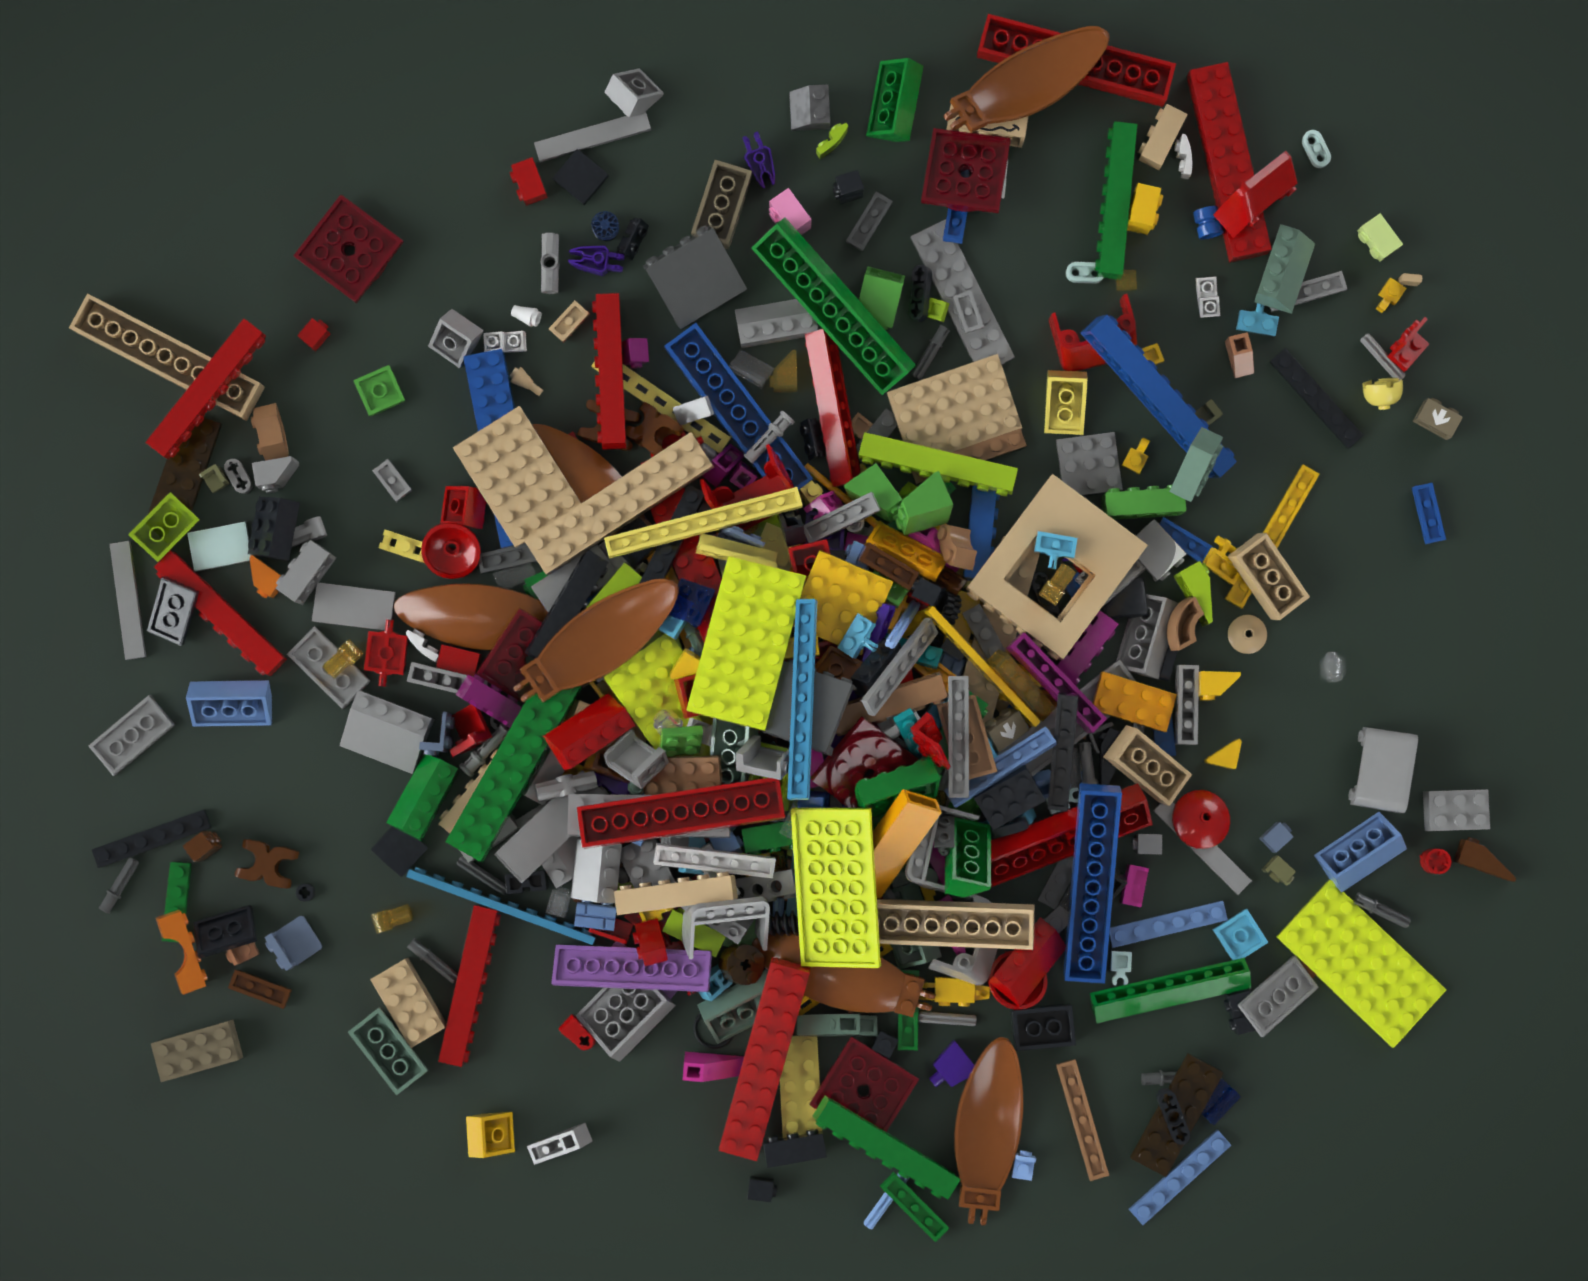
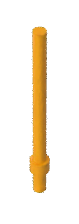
(842, 496)

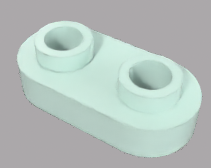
(1319, 148)
(1084, 270)

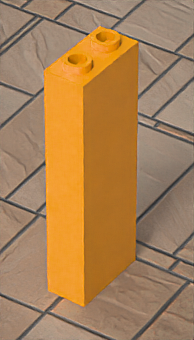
(900, 834)

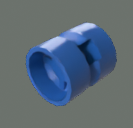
(1208, 225)

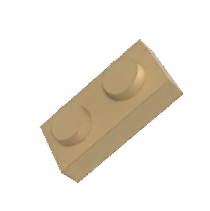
(569, 321)

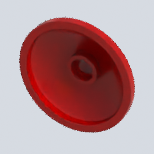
(449, 561)
(1189, 819)
(1036, 995)

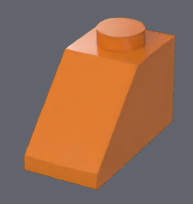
(264, 577)

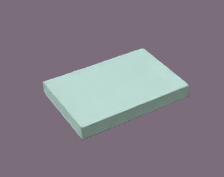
(219, 546)

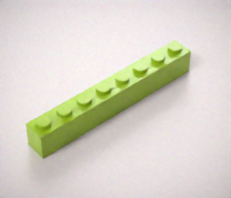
(928, 460)

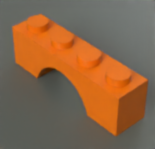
(190, 975)

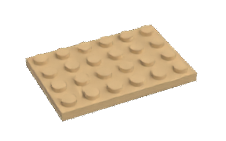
(956, 407)
(517, 476)

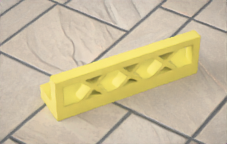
(722, 548)

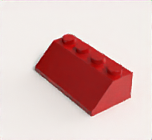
(588, 731)
(1026, 968)

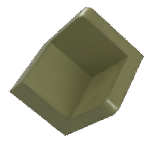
(1209, 412)
(215, 478)

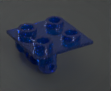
(692, 602)
(1220, 1102)

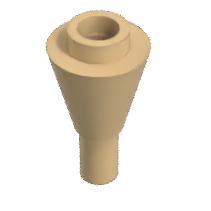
(523, 380)

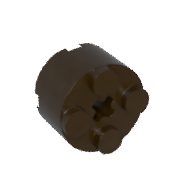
(751, 968)

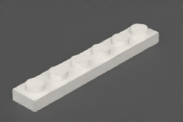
(714, 860)

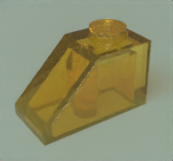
(785, 374)

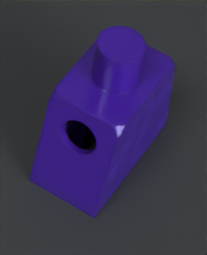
(952, 1066)

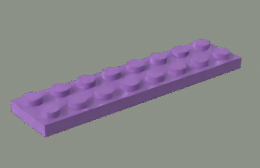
(623, 969)

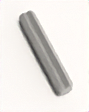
(1381, 356)
(947, 1018)

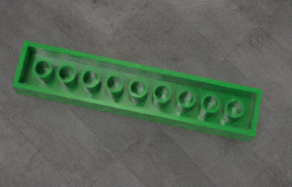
(833, 306)
(509, 774)

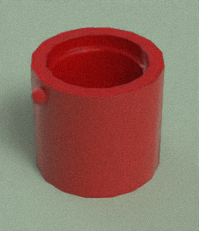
(1435, 861)

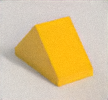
(686, 664)
(1226, 756)

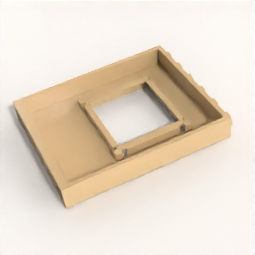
(1101, 548)

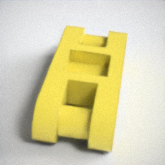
(404, 545)

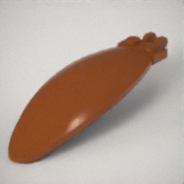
(1030, 79)
(581, 465)
(465, 613)
(600, 639)
(853, 988)
(988, 1127)

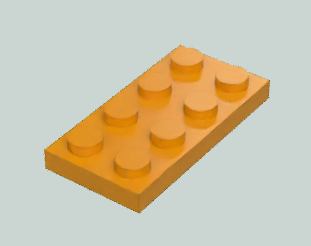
(908, 551)
(1134, 701)

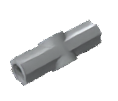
(550, 275)
(566, 785)

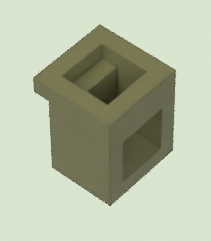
(1279, 870)

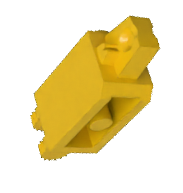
(956, 991)

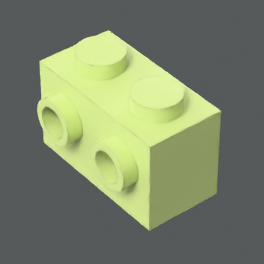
(1379, 237)

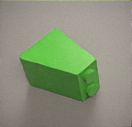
(881, 295)
(875, 481)
(925, 506)

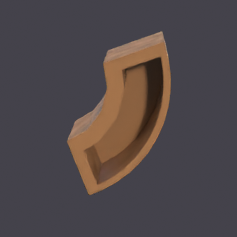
(270, 432)
(956, 546)
(1182, 623)

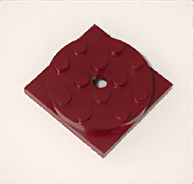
(960, 151)
(344, 227)
(508, 656)
(860, 750)
(859, 1066)

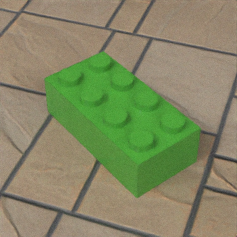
(1142, 503)

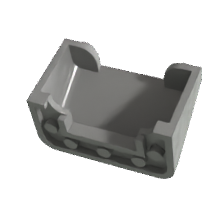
(1385, 770)

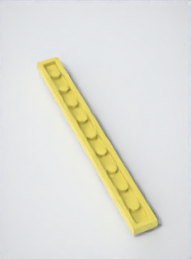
(703, 522)

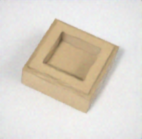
(1410, 279)

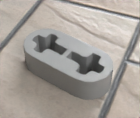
(242, 473)

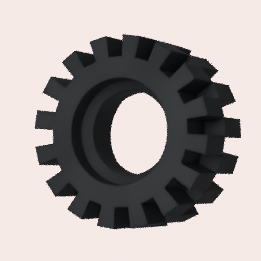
(949, 607)

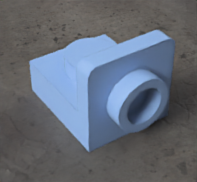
(1023, 1165)

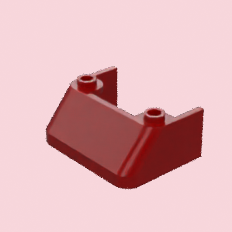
(1258, 194)
(1081, 355)
(774, 481)

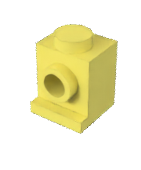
(810, 492)

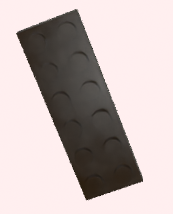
(183, 470)
(1193, 1088)

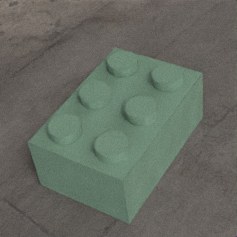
(1197, 465)

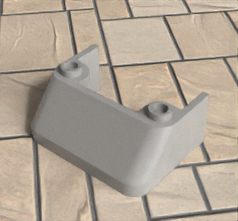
(917, 865)
(726, 911)
(966, 967)

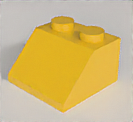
(1215, 683)
(490, 1134)

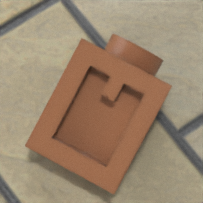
(242, 953)

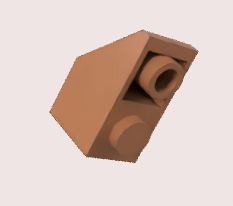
(1240, 354)

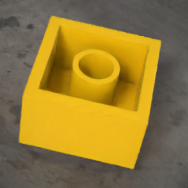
(1143, 208)

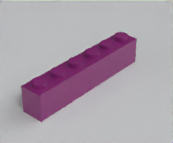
(1054, 680)

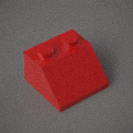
(463, 506)
(804, 555)

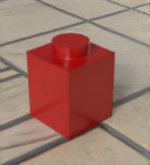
(314, 333)

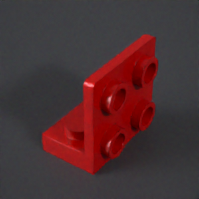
(1408, 346)
(471, 730)
(928, 737)

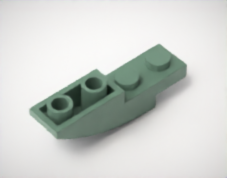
(836, 1025)

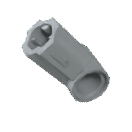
(311, 530)

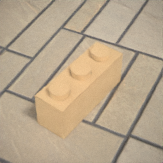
(1161, 136)

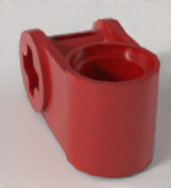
(574, 1031)

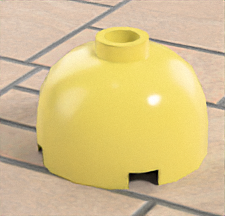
(1383, 392)

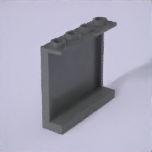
(694, 276)
(828, 707)

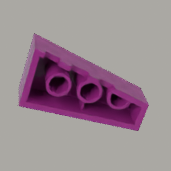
(1087, 647)
(489, 700)

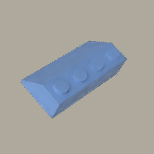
(230, 703)
(1360, 851)

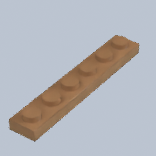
(988, 449)
(1082, 1119)

